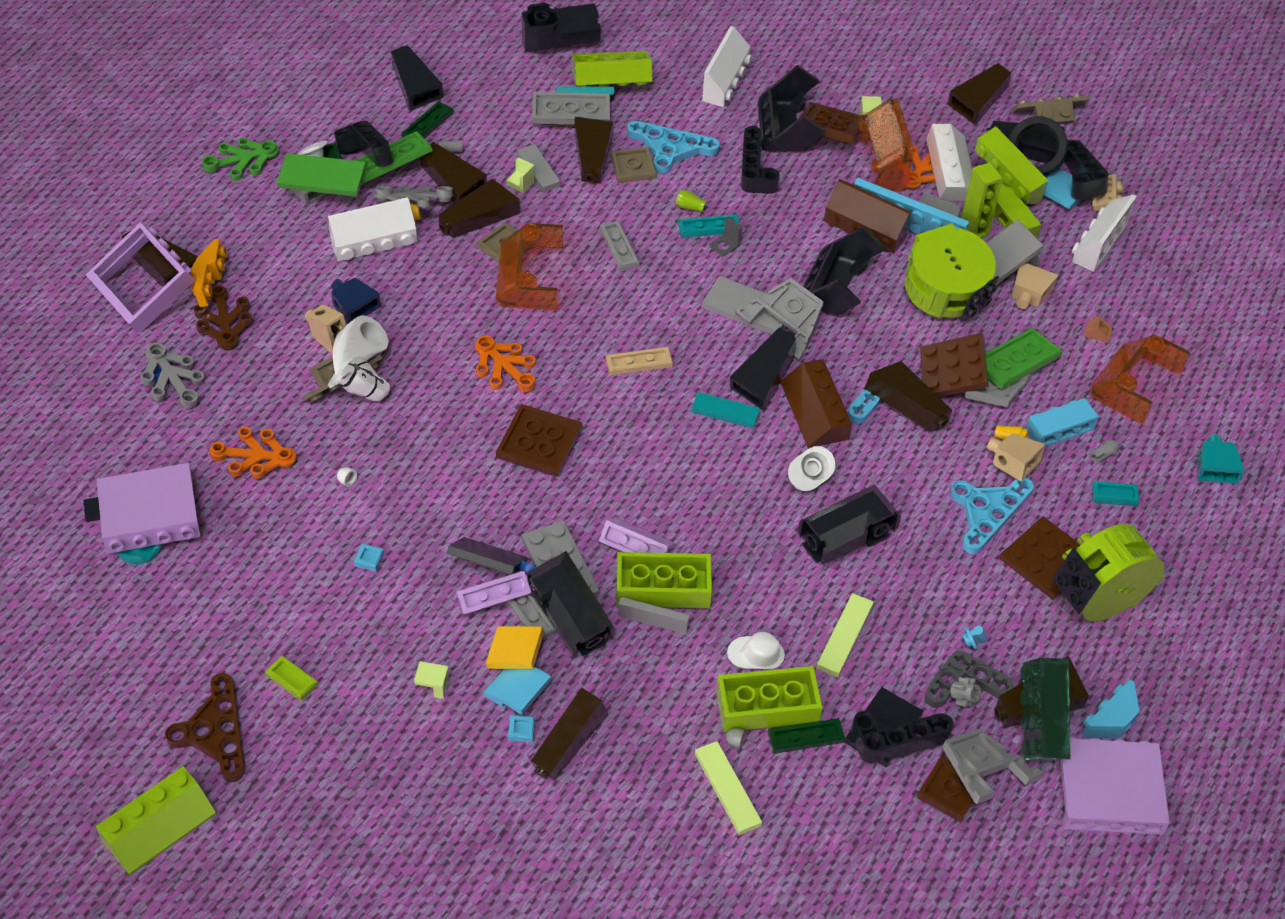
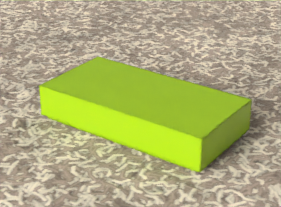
(291, 678)

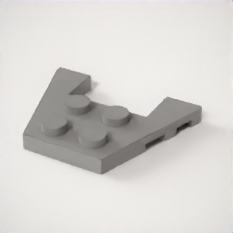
(791, 306)
(996, 395)
(980, 755)

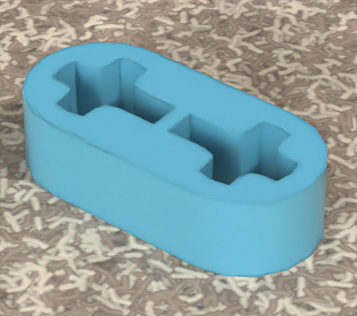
(867, 409)

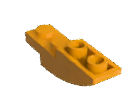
(206, 270)

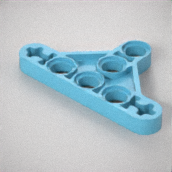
(679, 147)
(994, 502)

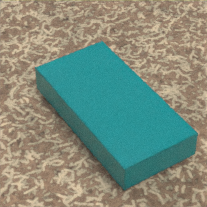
(1115, 493)

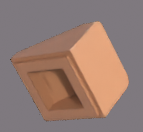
(1098, 329)

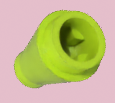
(690, 201)

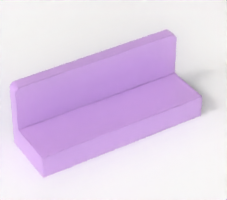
(632, 539)
(493, 592)

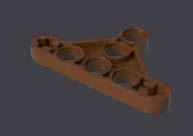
(213, 718)

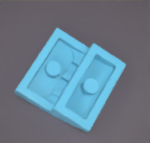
(1059, 188)
(517, 688)

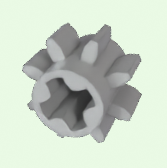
(965, 691)

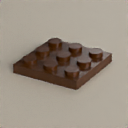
(836, 122)
(955, 365)
(539, 440)
(1039, 555)

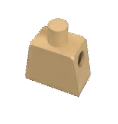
(1033, 285)
(325, 325)
(1016, 455)

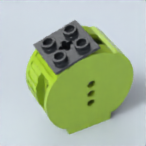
(950, 273)
(1109, 572)

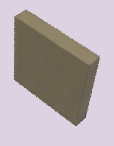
(633, 165)
(492, 242)

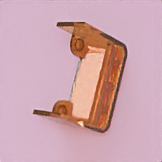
(891, 144)
(520, 288)
(1116, 387)

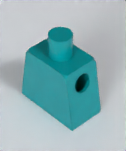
(1219, 461)

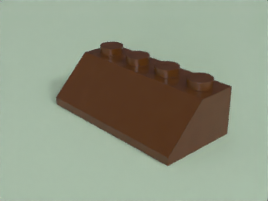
(854, 208)
(816, 404)

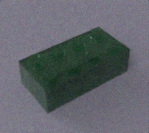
(1046, 710)

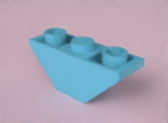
(1114, 715)

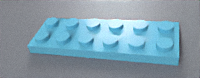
(922, 216)

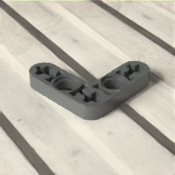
(955, 671)

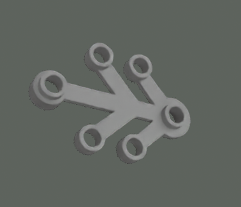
(385, 194)
(158, 354)

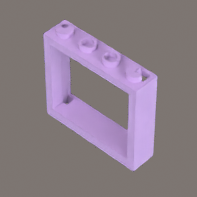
(119, 256)

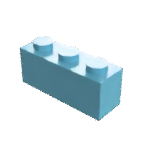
(1062, 422)

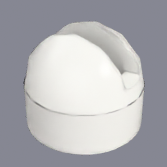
(347, 476)

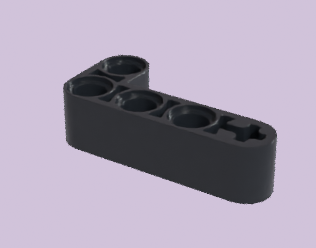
(364, 137)
(1089, 175)
(753, 177)
(933, 729)

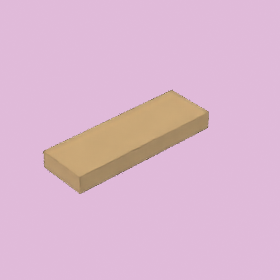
(639, 361)

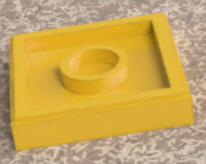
(515, 647)

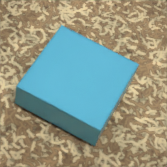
(369, 557)
(521, 728)

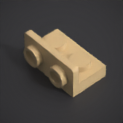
(1114, 192)

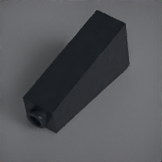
(415, 79)
(1035, 144)
(764, 369)

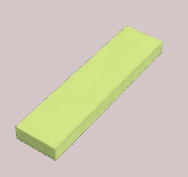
(844, 635)
(728, 788)

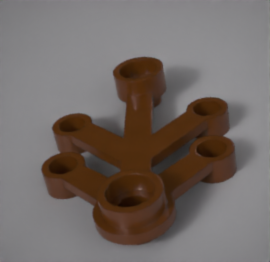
(227, 338)

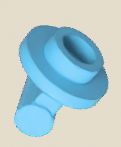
(975, 636)

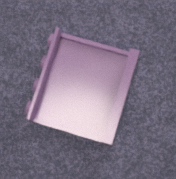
(147, 508)
(1114, 787)

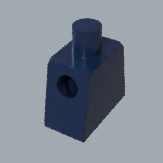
(354, 298)

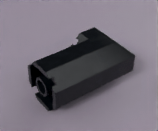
(559, 27)
(849, 524)
(570, 605)

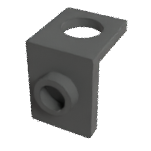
(731, 236)

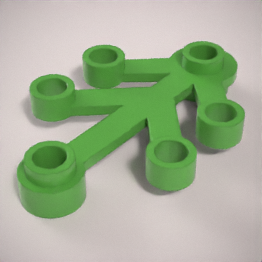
(263, 151)

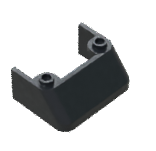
(778, 113)
(836, 267)

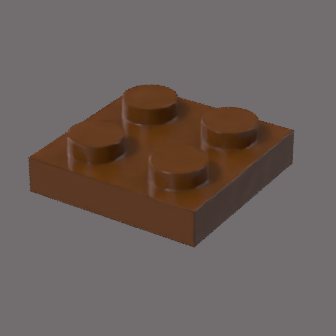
(946, 791)

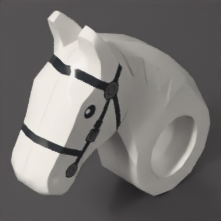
(352, 350)

